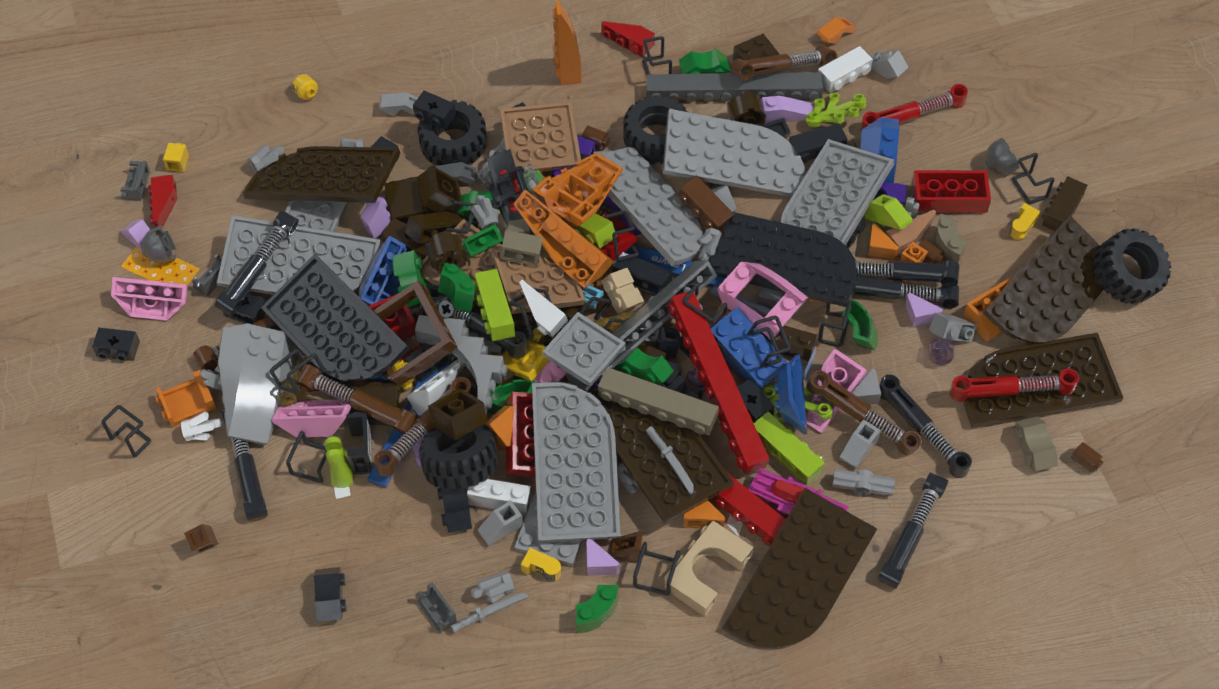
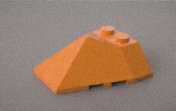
(580, 190)

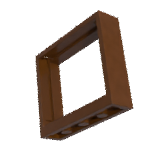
(433, 354)

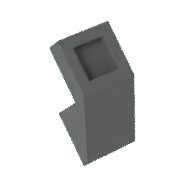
(460, 172)

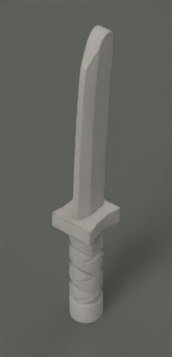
(666, 452)
(481, 614)

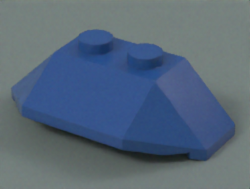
(882, 139)
(380, 278)
(791, 394)

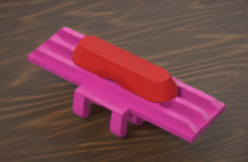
(782, 491)

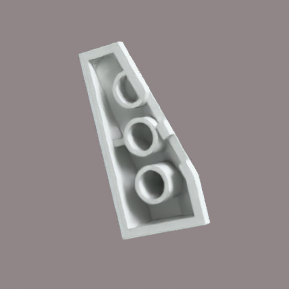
(435, 387)

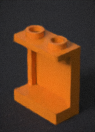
(185, 400)

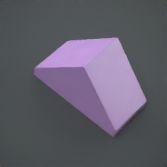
(135, 232)
(920, 311)
(599, 561)

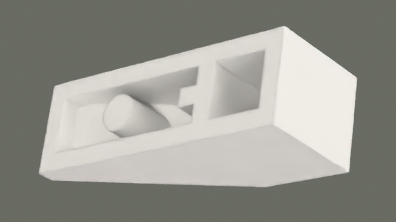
(547, 315)

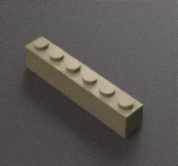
(657, 401)

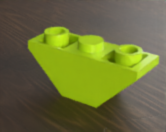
(888, 212)

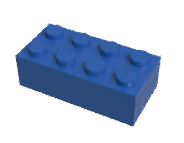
(745, 352)

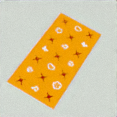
(174, 271)

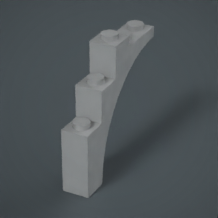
(471, 351)

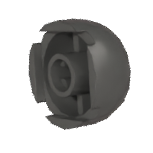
(1001, 158)
(158, 245)

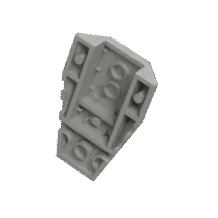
(246, 382)

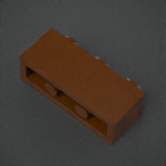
(705, 204)

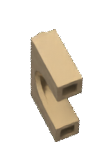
(713, 542)

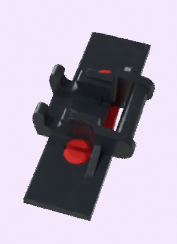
(505, 187)

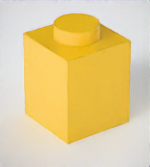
(176, 157)

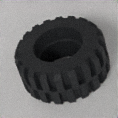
(643, 114)
(459, 150)
(1149, 256)
(460, 461)

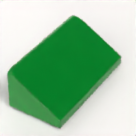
(482, 240)

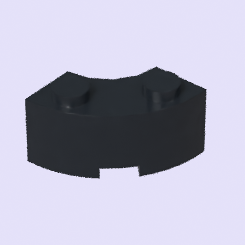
(456, 509)
(329, 594)

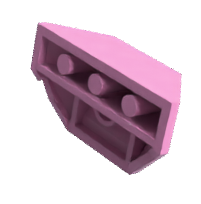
(149, 297)
(313, 417)

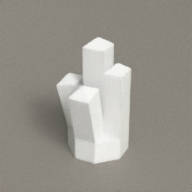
(198, 427)

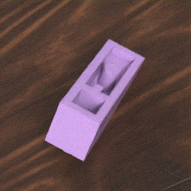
(783, 107)

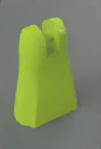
(340, 469)

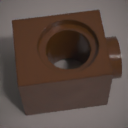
(201, 538)

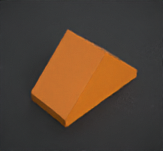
(881, 245)
(502, 425)
(702, 516)

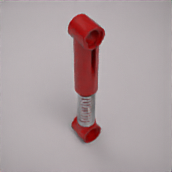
(955, 98)
(1011, 385)

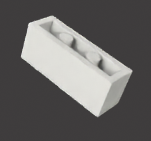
(845, 69)
(496, 493)

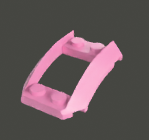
(739, 280)

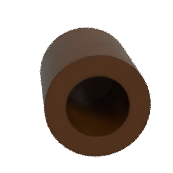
(598, 136)
(934, 254)
(1087, 457)

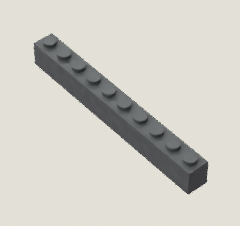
(728, 86)
(654, 313)

